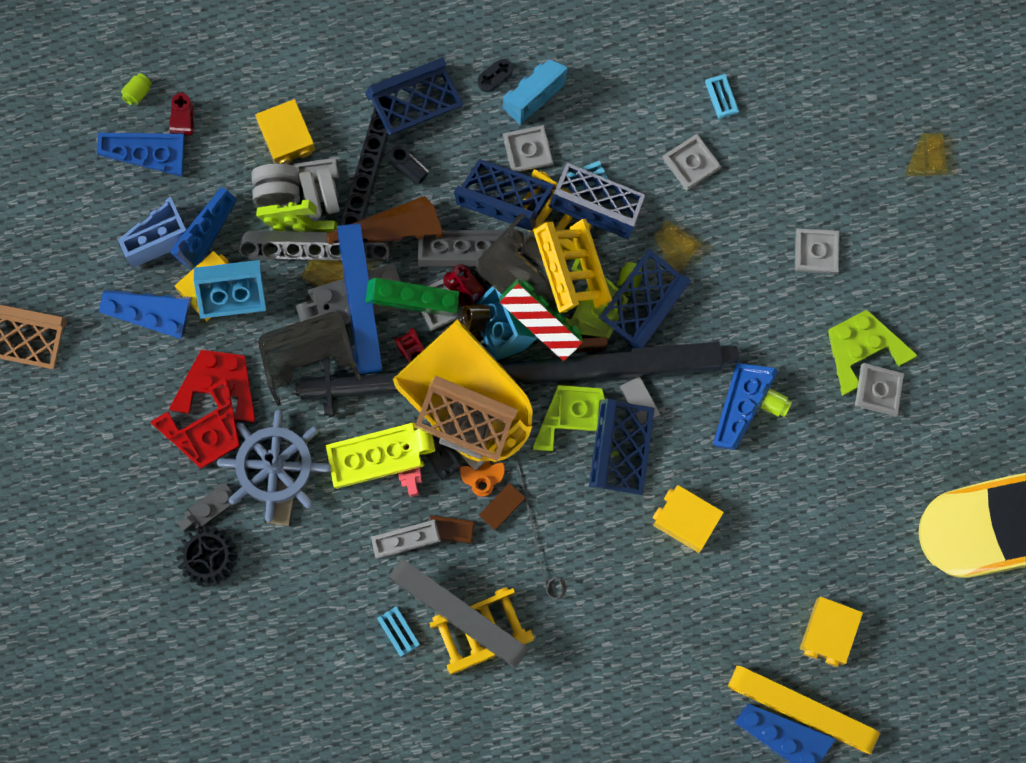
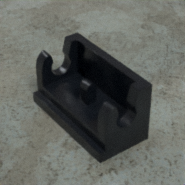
(443, 460)

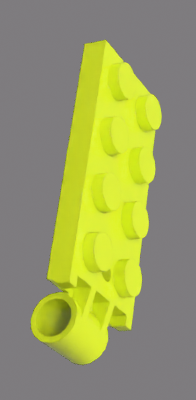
(378, 454)

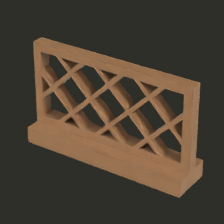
(36, 319)
(471, 400)

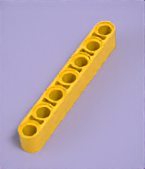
(804, 709)

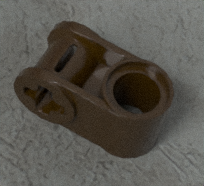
(476, 319)

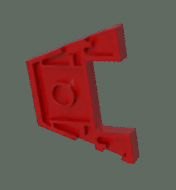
(209, 369)
(209, 436)

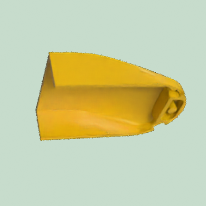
(466, 362)

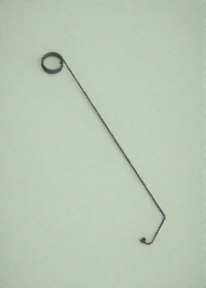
(550, 584)

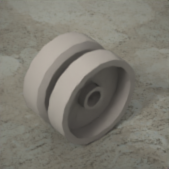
(275, 185)
(322, 191)

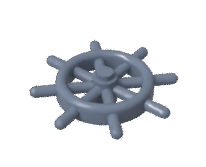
(273, 465)

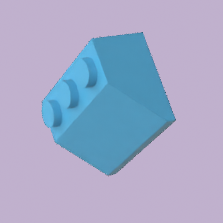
(535, 90)
(229, 289)
(504, 332)

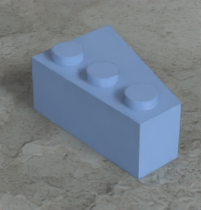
(153, 236)

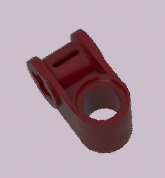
(181, 118)
(467, 285)
(409, 345)

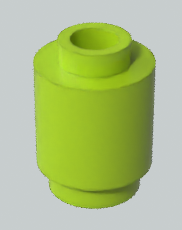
(136, 89)
(625, 271)
(776, 403)

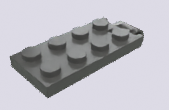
(458, 247)
(335, 296)

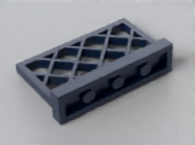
(408, 79)
(493, 206)
(592, 211)
(655, 314)
(605, 439)

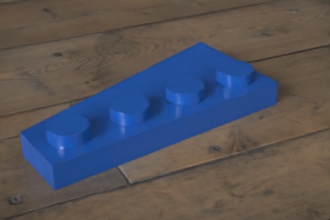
(146, 150)
(201, 234)
(159, 313)
(743, 399)
(784, 736)

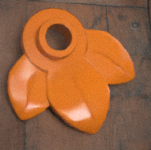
(486, 473)

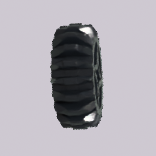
(216, 553)

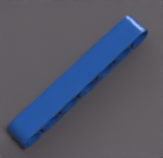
(356, 287)

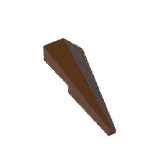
(409, 219)

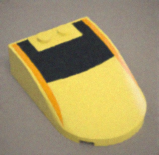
(977, 528)

